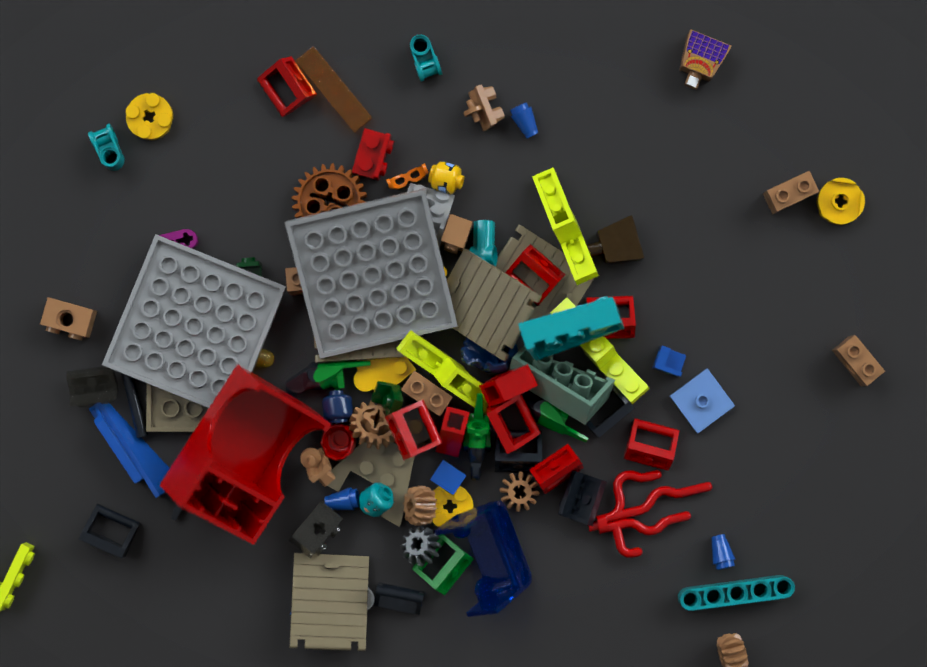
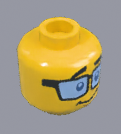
(446, 177)

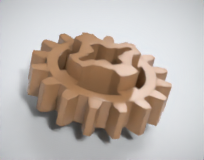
(363, 425)

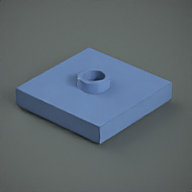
(702, 400)

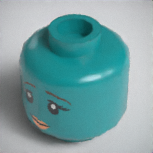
(376, 499)

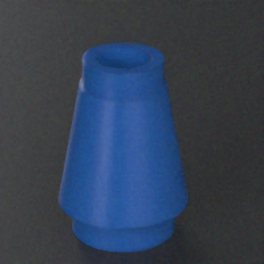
(524, 119)
(343, 500)
(722, 553)

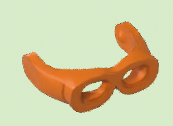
(422, 171)

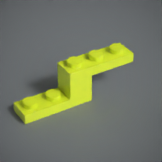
(565, 226)
(605, 357)
(444, 368)
(14, 575)

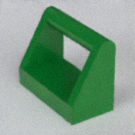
(452, 569)

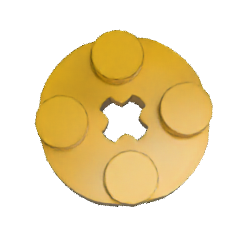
(136, 112)
(829, 209)
(461, 498)

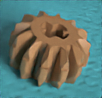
(511, 493)
(420, 505)
(732, 651)

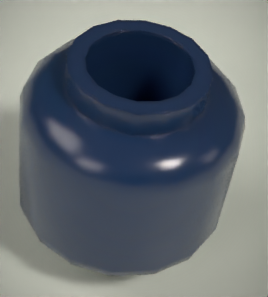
(337, 407)

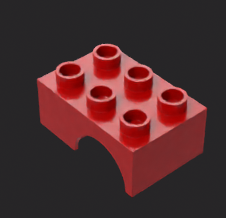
(238, 453)

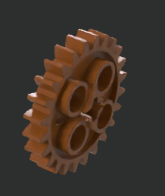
(337, 182)

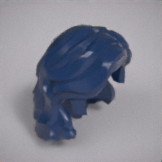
(477, 356)

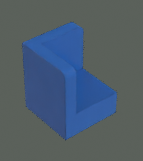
(669, 361)
(448, 477)

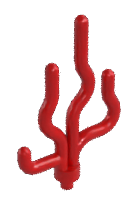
(616, 521)

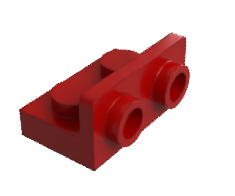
(372, 154)

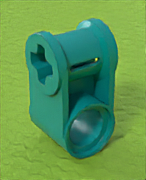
(425, 59)
(106, 143)

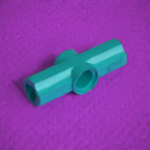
(484, 241)

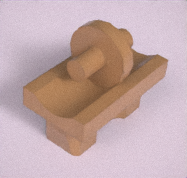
(480, 108)
(317, 466)

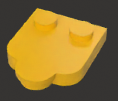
(385, 370)

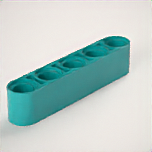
(747, 592)

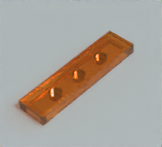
(333, 89)

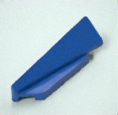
(132, 452)

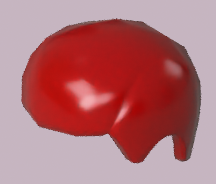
(338, 442)

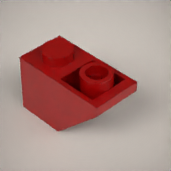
(508, 385)
(452, 431)

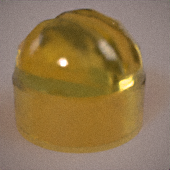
(265, 359)

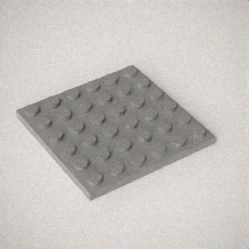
(371, 273)
(192, 322)

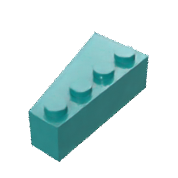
(570, 327)

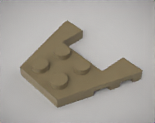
(376, 466)

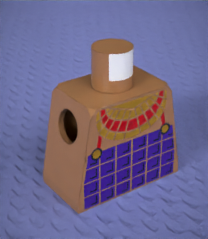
(702, 58)

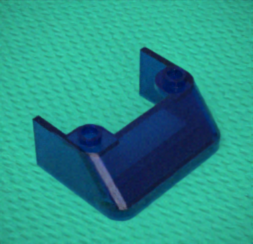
(497, 555)

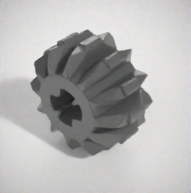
(420, 546)

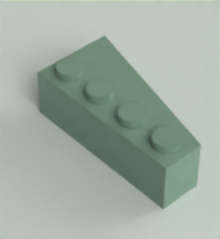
(566, 387)

